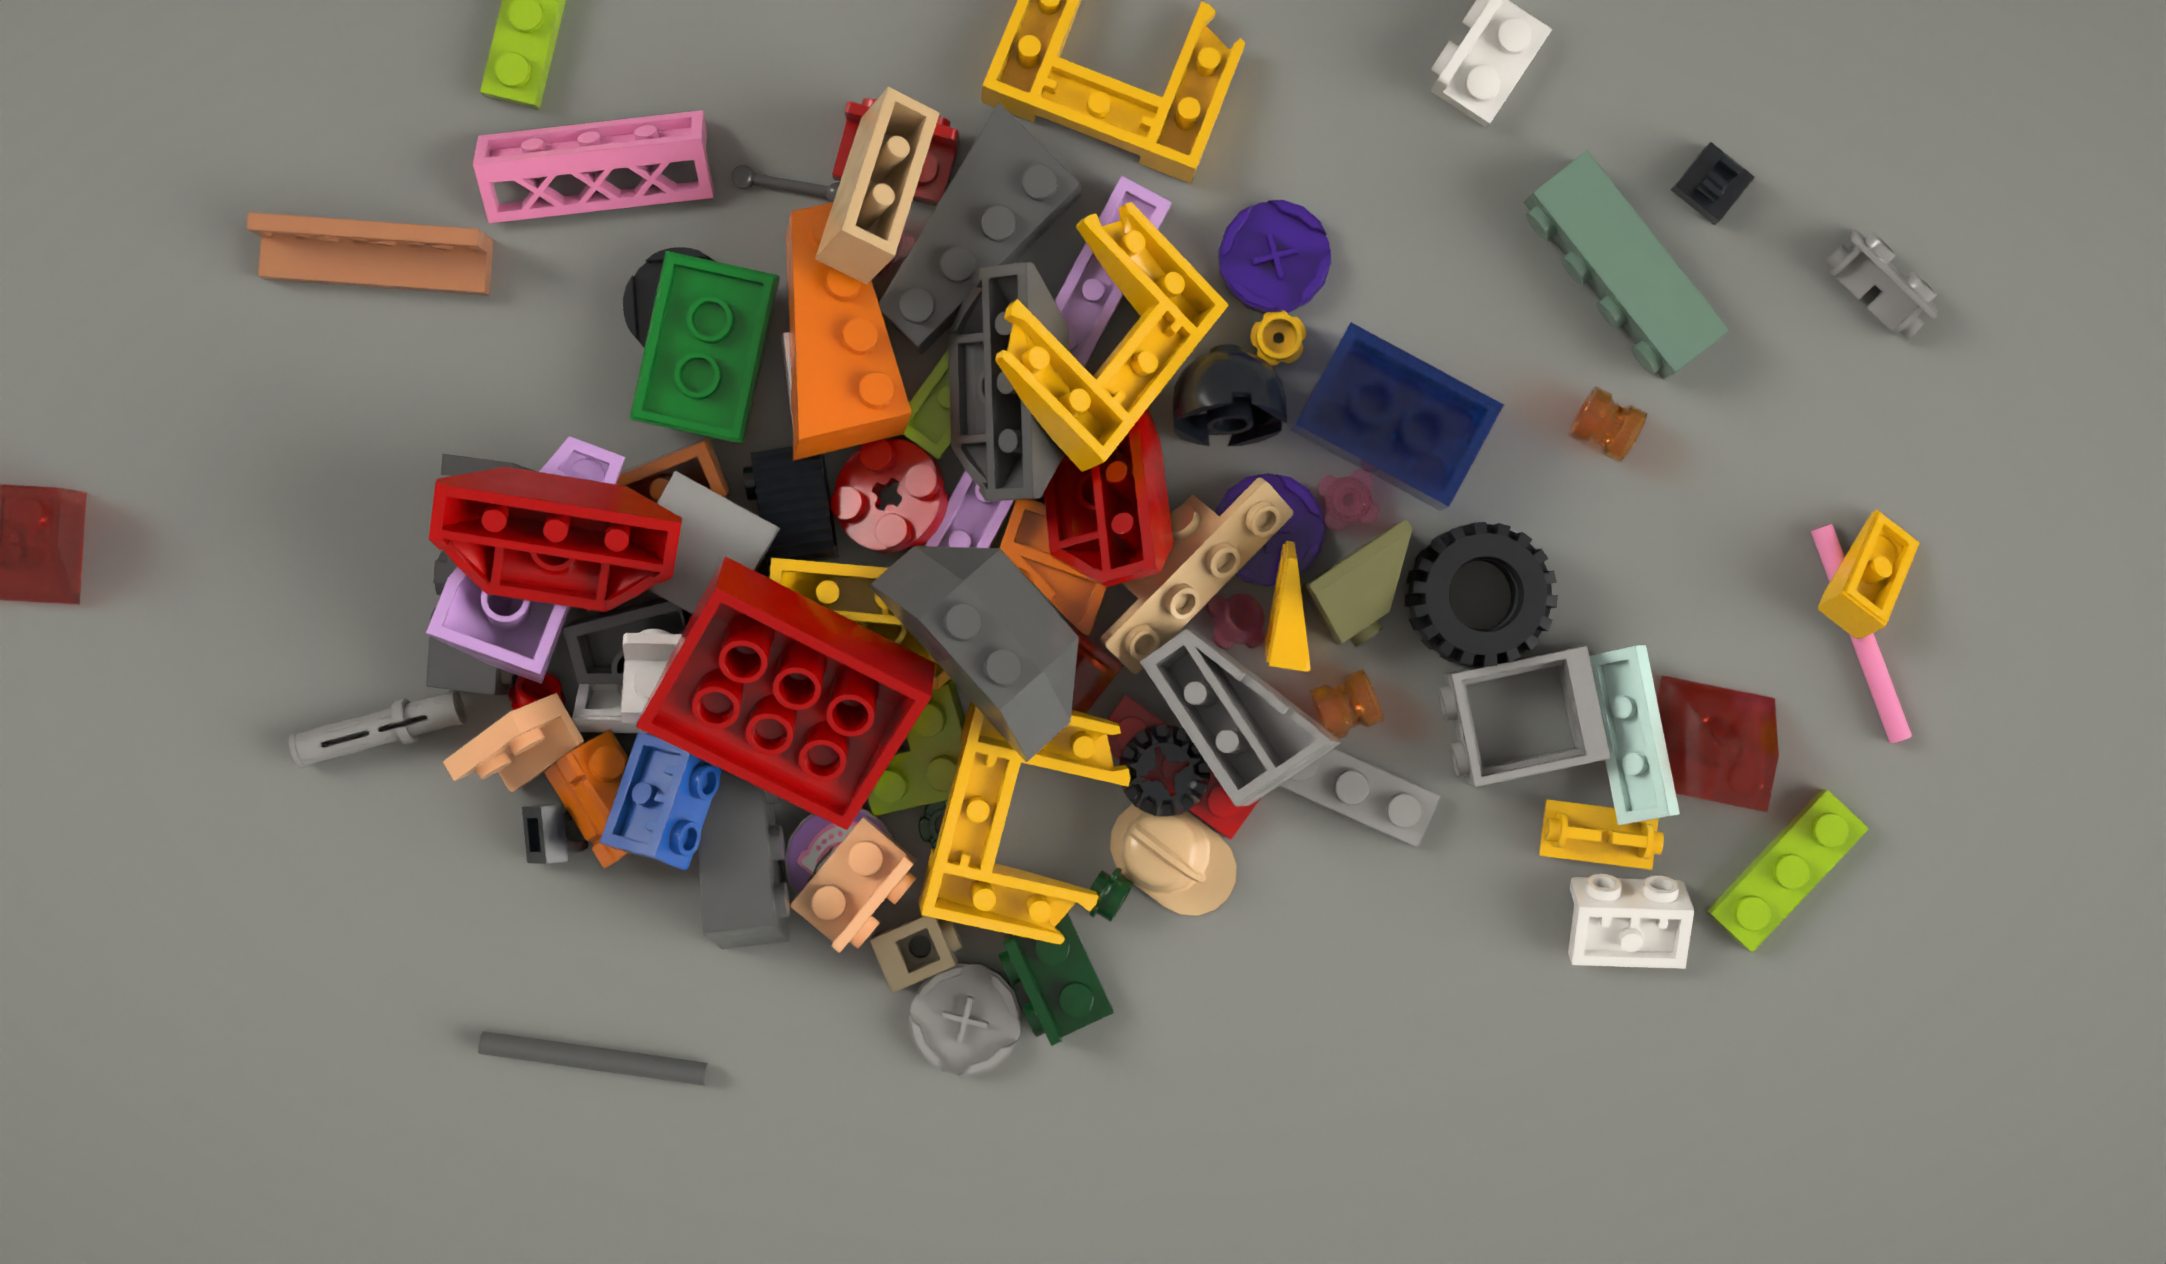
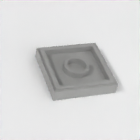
(708, 533)

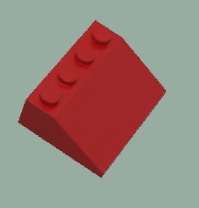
(787, 694)

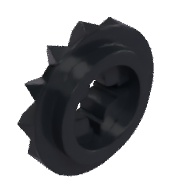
(1152, 795)

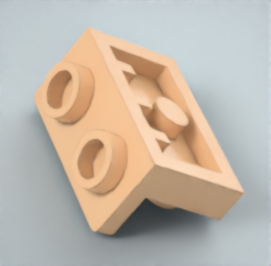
(519, 744)
(854, 884)

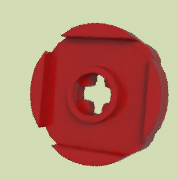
(864, 477)

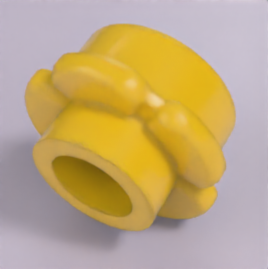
(1292, 331)

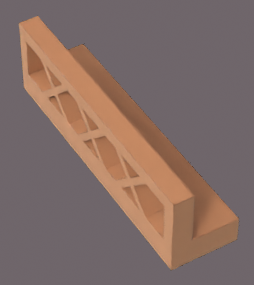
(373, 253)

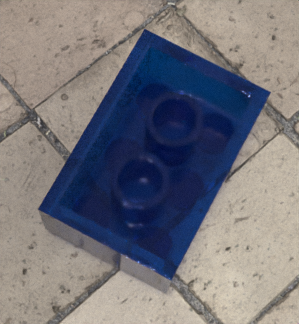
(1397, 417)

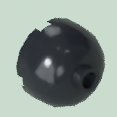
(1229, 396)

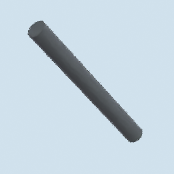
(593, 1058)

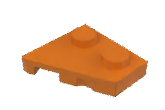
(1028, 548)

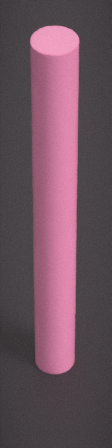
(1866, 648)

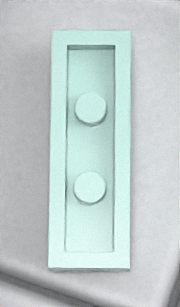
(1635, 736)

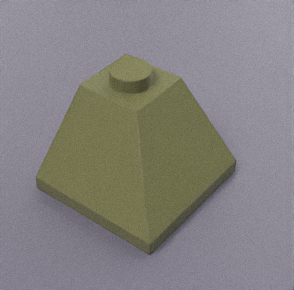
(1360, 586)

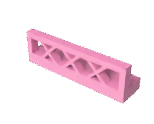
(589, 148)

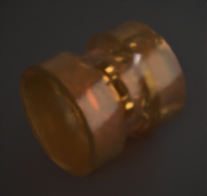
(1607, 424)
(1334, 710)

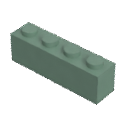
(1624, 266)

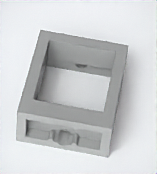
(1580, 703)

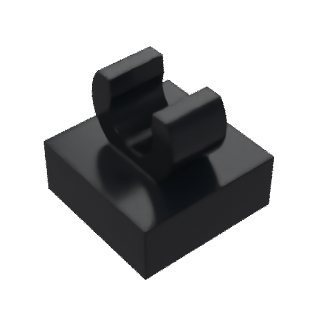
(1712, 183)
(546, 834)

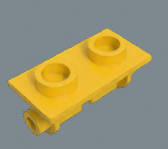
(1594, 836)

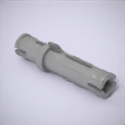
(315, 744)

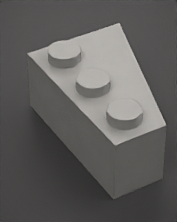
(1235, 718)

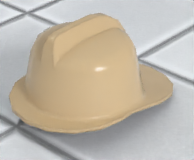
(1174, 860)

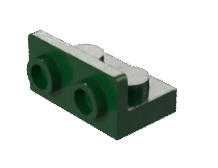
(1058, 981)

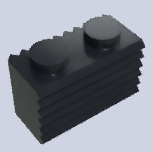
(795, 500)

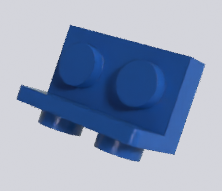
(661, 803)

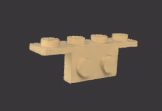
(1201, 561)

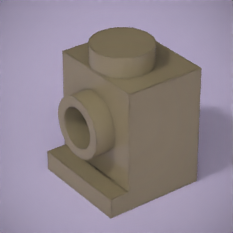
(901, 964)

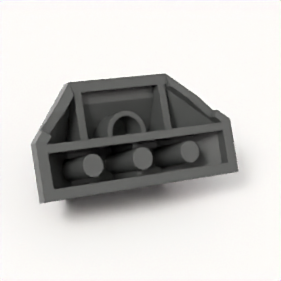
(990, 424)
(989, 637)

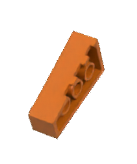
(839, 350)

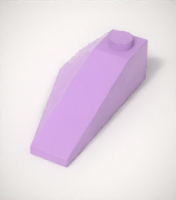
(508, 630)

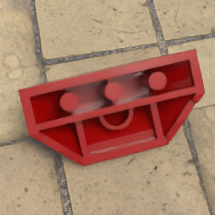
(1115, 515)
(553, 536)

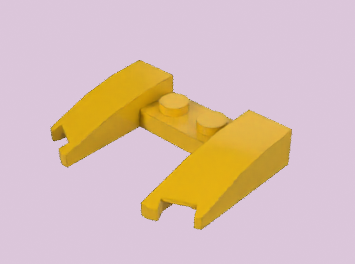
(1163, 131)
(1176, 309)
(961, 872)

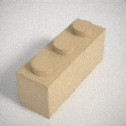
(877, 186)

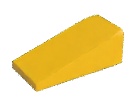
(1869, 577)
(1286, 630)

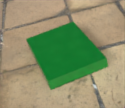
(704, 347)

